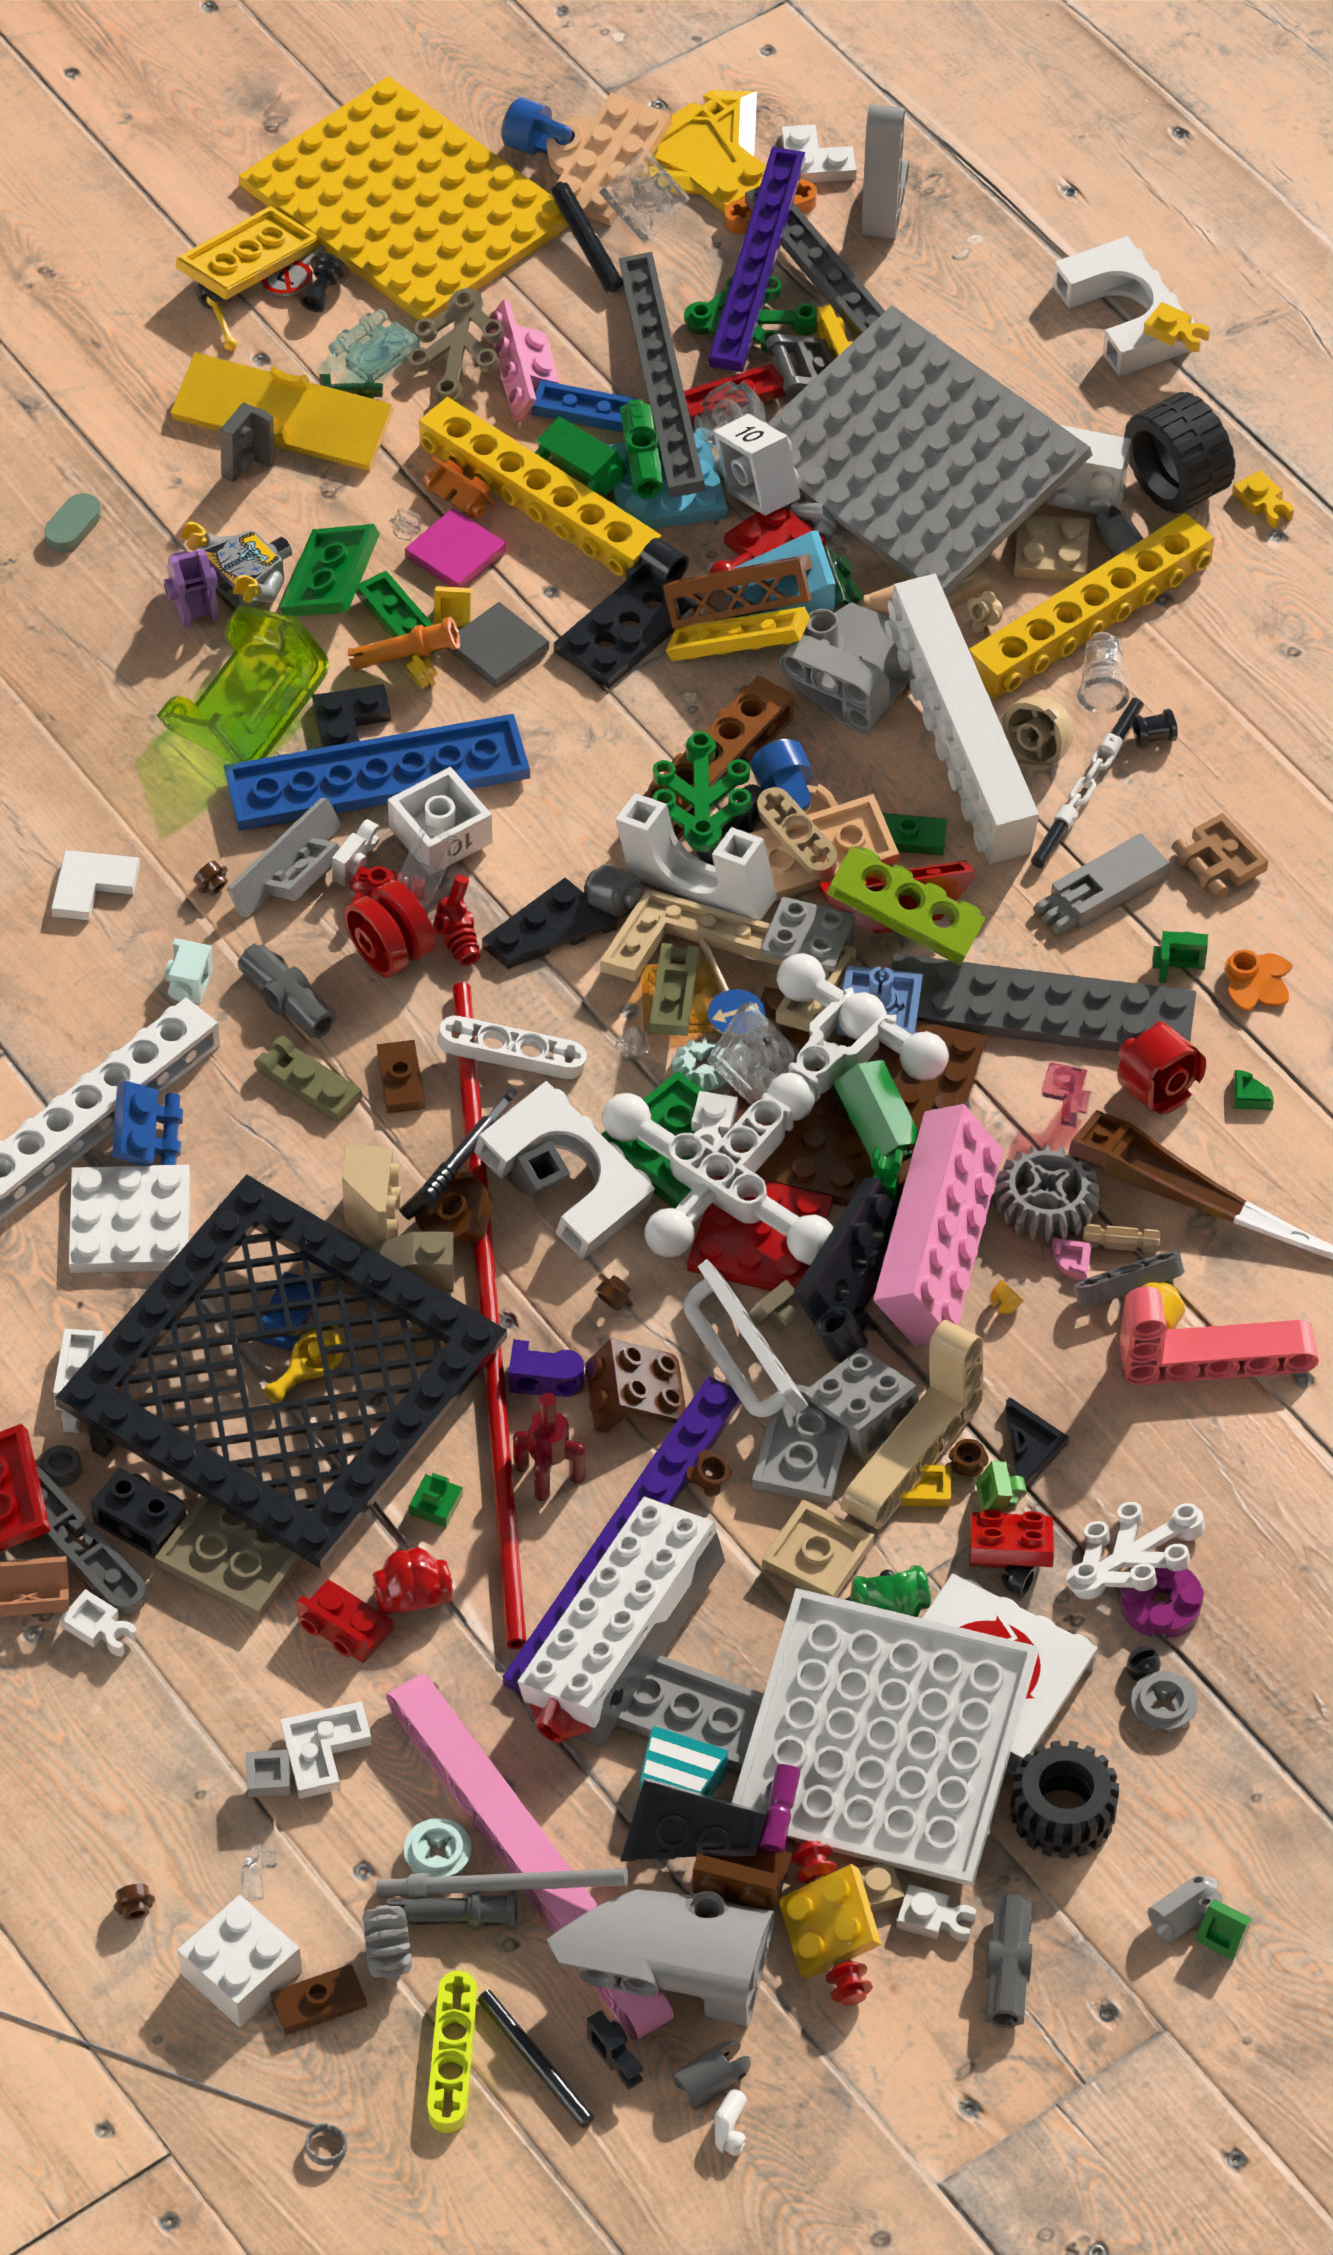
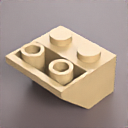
(371, 1192)

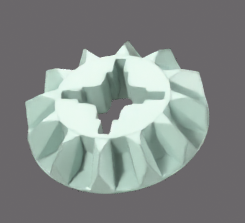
(685, 1062)
(438, 1833)

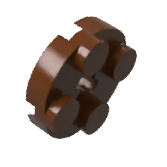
(470, 1220)

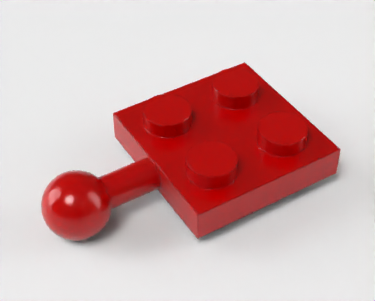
(760, 535)

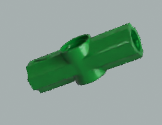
(641, 449)

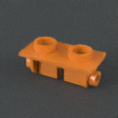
(470, 493)

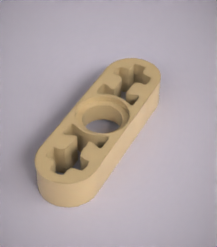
(800, 848)

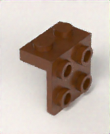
(635, 1381)
(745, 1879)

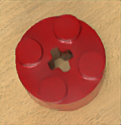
(1160, 1068)

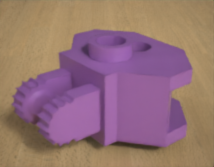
(192, 586)

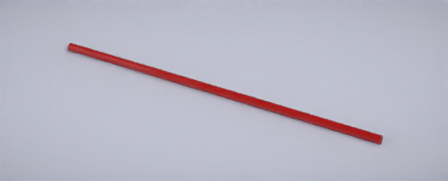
(493, 1370)

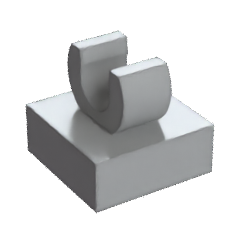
(268, 1773)

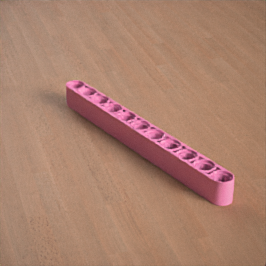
(507, 1827)

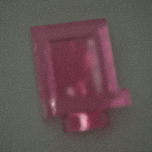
(1069, 1086)

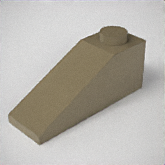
(423, 1254)

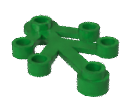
(705, 316)
(702, 831)

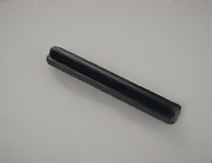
(586, 237)

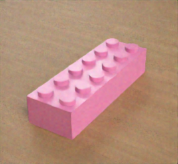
(938, 1223)

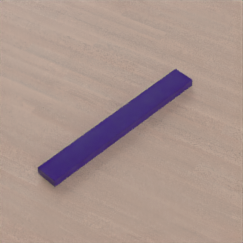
(757, 259)

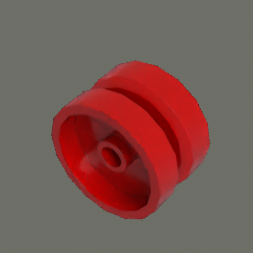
(389, 928)

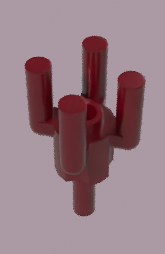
(548, 1445)

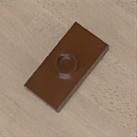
(400, 1076)
(318, 1999)

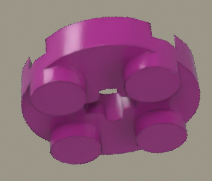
(1171, 1619)

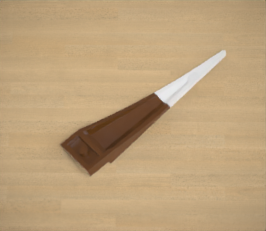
(1144, 1163)

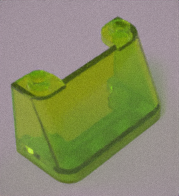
(257, 689)

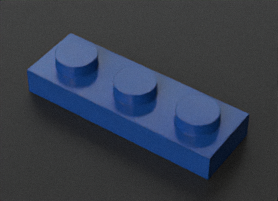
(579, 405)

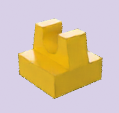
(452, 603)

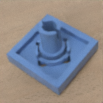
(893, 988)

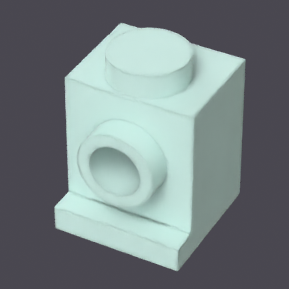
(189, 970)

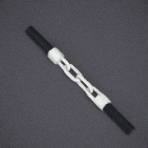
(1068, 813)

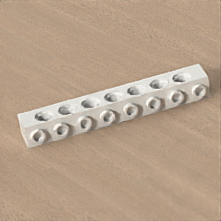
(87, 1110)

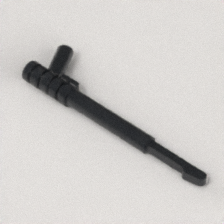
(448, 1170)

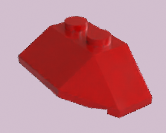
(951, 877)

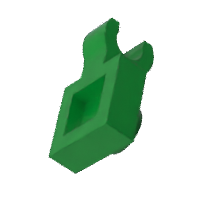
(887, 1170)

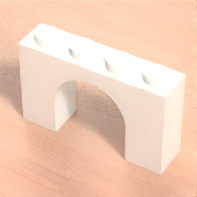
(1119, 271)
(737, 882)
(549, 1116)

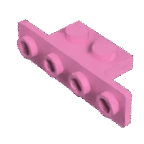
(523, 361)

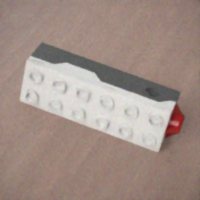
(620, 1623)

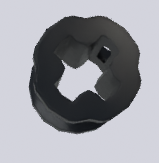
(1154, 728)

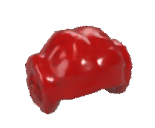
(412, 1582)

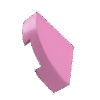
(1072, 1257)

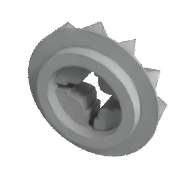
(1166, 1686)

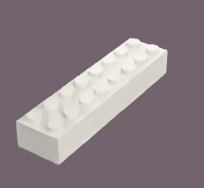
(961, 719)

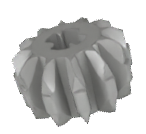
(387, 1941)

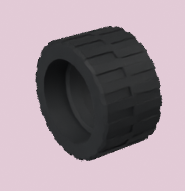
(1180, 452)

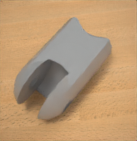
(1183, 1907)

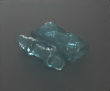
(380, 353)

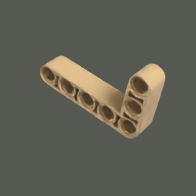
(926, 1430)

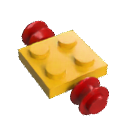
(830, 1922)

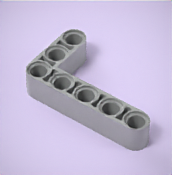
(884, 172)

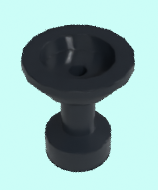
(328, 271)

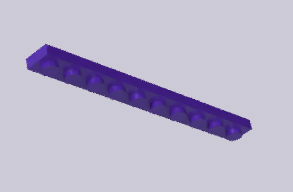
(660, 1481)

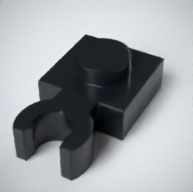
(610, 2043)

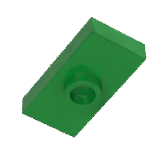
(917, 833)

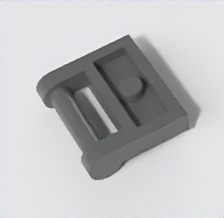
(809, 353)

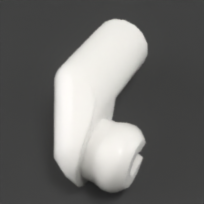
(725, 2118)

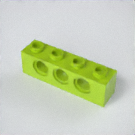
(916, 924)

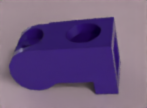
(544, 1371)

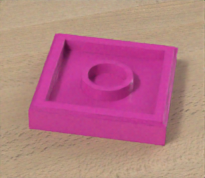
(455, 549)

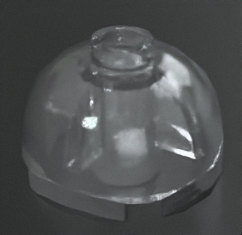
(726, 405)

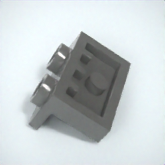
(246, 438)

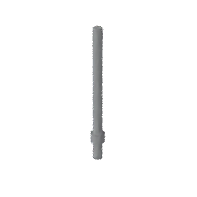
(422, 1885)

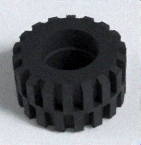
(1070, 1770)

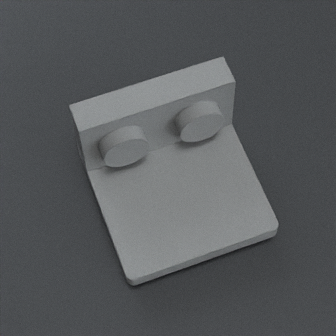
(809, 930)
(865, 1399)

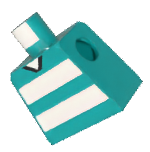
(684, 1762)

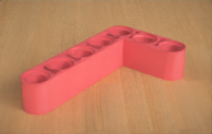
(1207, 1353)

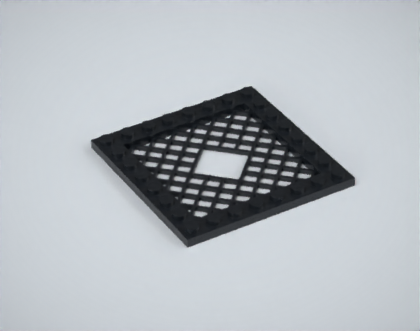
(315, 1533)

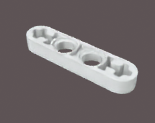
(511, 1054)

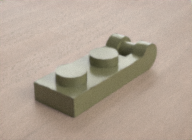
(674, 990)
(308, 1079)

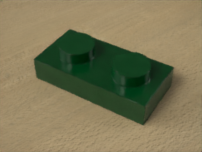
(845, 589)

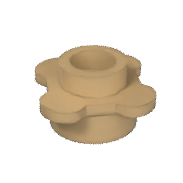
(984, 611)

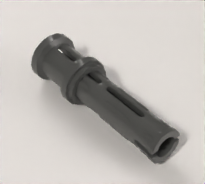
(474, 1910)

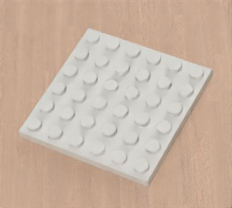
(892, 1731)

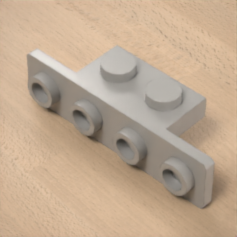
(290, 862)

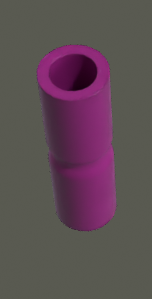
(778, 1814)

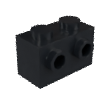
(137, 1512)

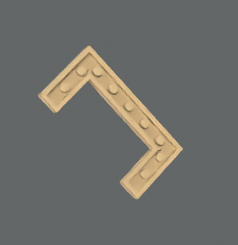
(663, 914)

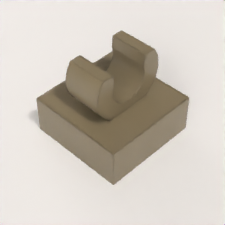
(776, 1308)

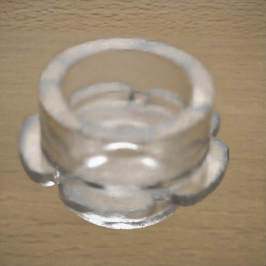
(406, 524)
(633, 1044)

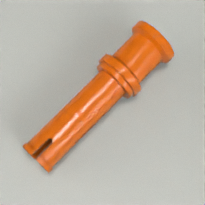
(420, 641)

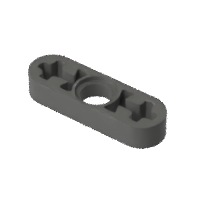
(1128, 1277)

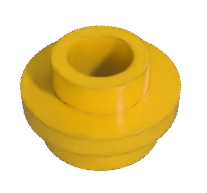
(422, 671)

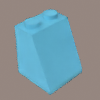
(819, 576)

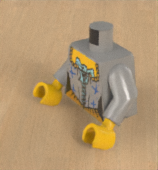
(244, 564)

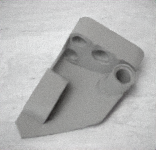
(847, 665)
(661, 1942)

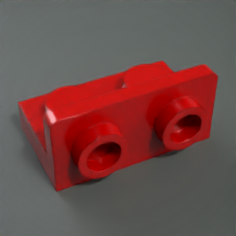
(344, 1621)

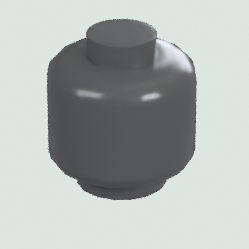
(613, 890)

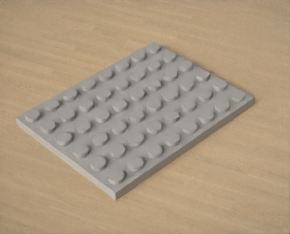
(923, 450)

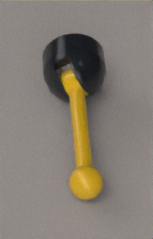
(212, 300)

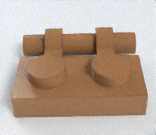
(1228, 848)

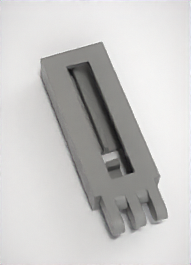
(1118, 873)

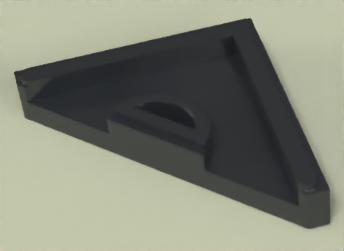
(1032, 1441)

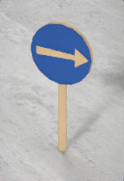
(727, 1003)

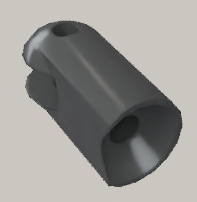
(1118, 531)
(712, 2073)

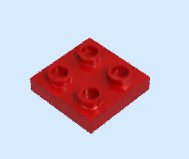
(1011, 1539)

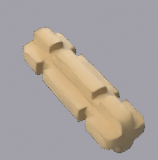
(1122, 1238)

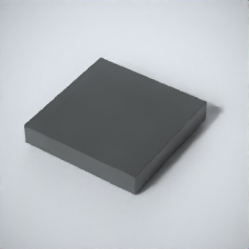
(499, 644)

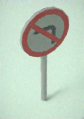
(291, 278)

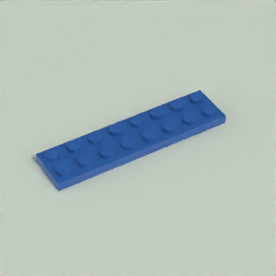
(373, 770)

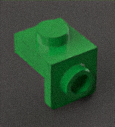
(1181, 951)

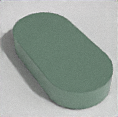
(72, 522)

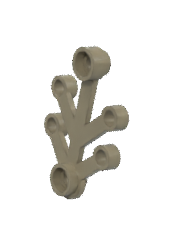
(457, 341)

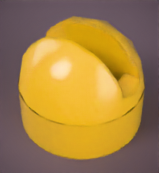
(1006, 1295)

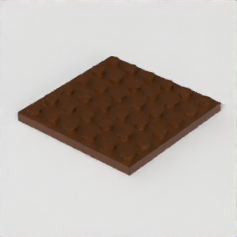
(826, 1150)

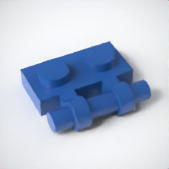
(136, 1125)

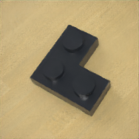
(343, 710)

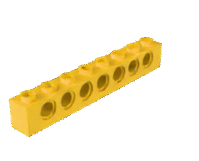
(535, 486)
(1092, 604)

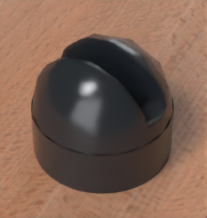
(1019, 1579)
(1146, 1666)

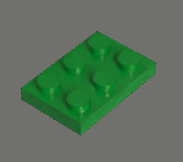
(329, 570)

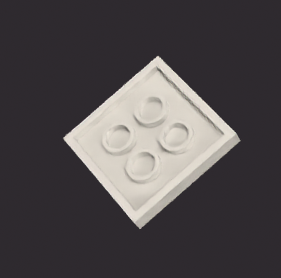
(128, 1217)

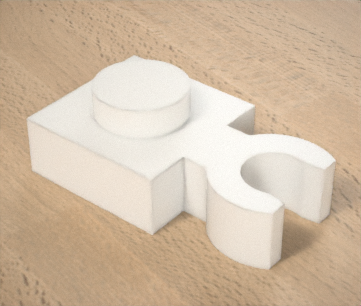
(353, 851)
(713, 1116)
(95, 1620)
(928, 1912)

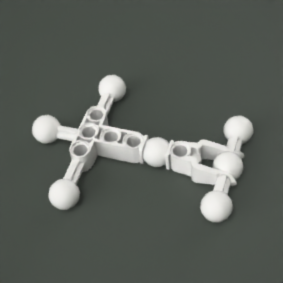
(787, 1100)

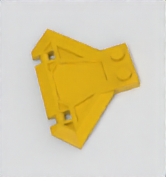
(711, 151)

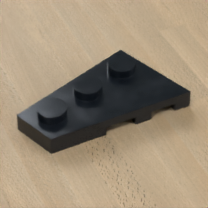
(545, 923)
(685, 1823)

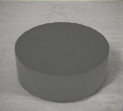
(62, 1465)

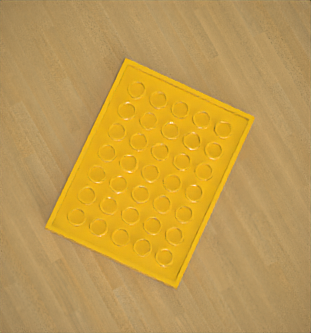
(406, 198)

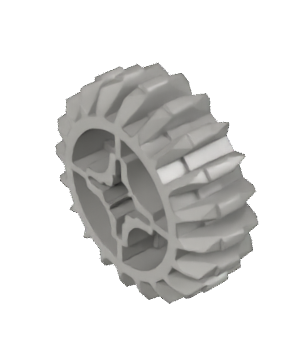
(1045, 1205)

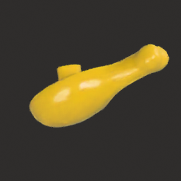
(304, 1364)

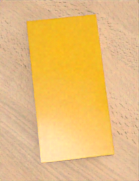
(247, 252)

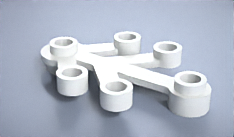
(1092, 1575)

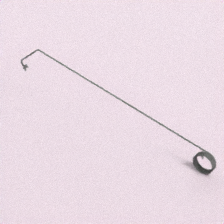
(316, 2129)

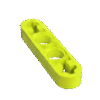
(454, 2051)

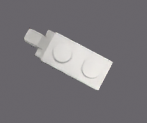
(75, 1350)

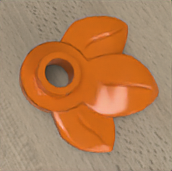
(1259, 980)

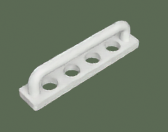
(787, 1391)

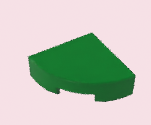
(1250, 1092)

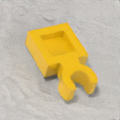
(1174, 325)
(1260, 495)

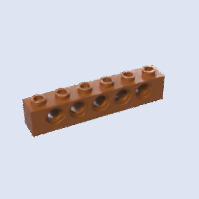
(738, 732)

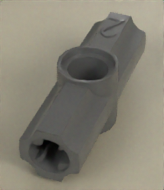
(286, 990)
(1009, 1961)

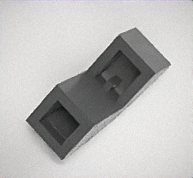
(538, 1170)

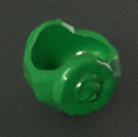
(901, 1592)

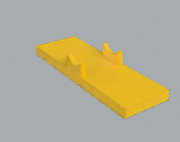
(305, 414)

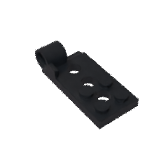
(644, 582)
(860, 1233)

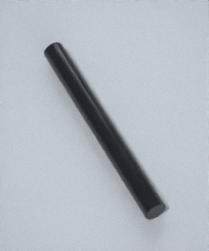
(535, 2058)

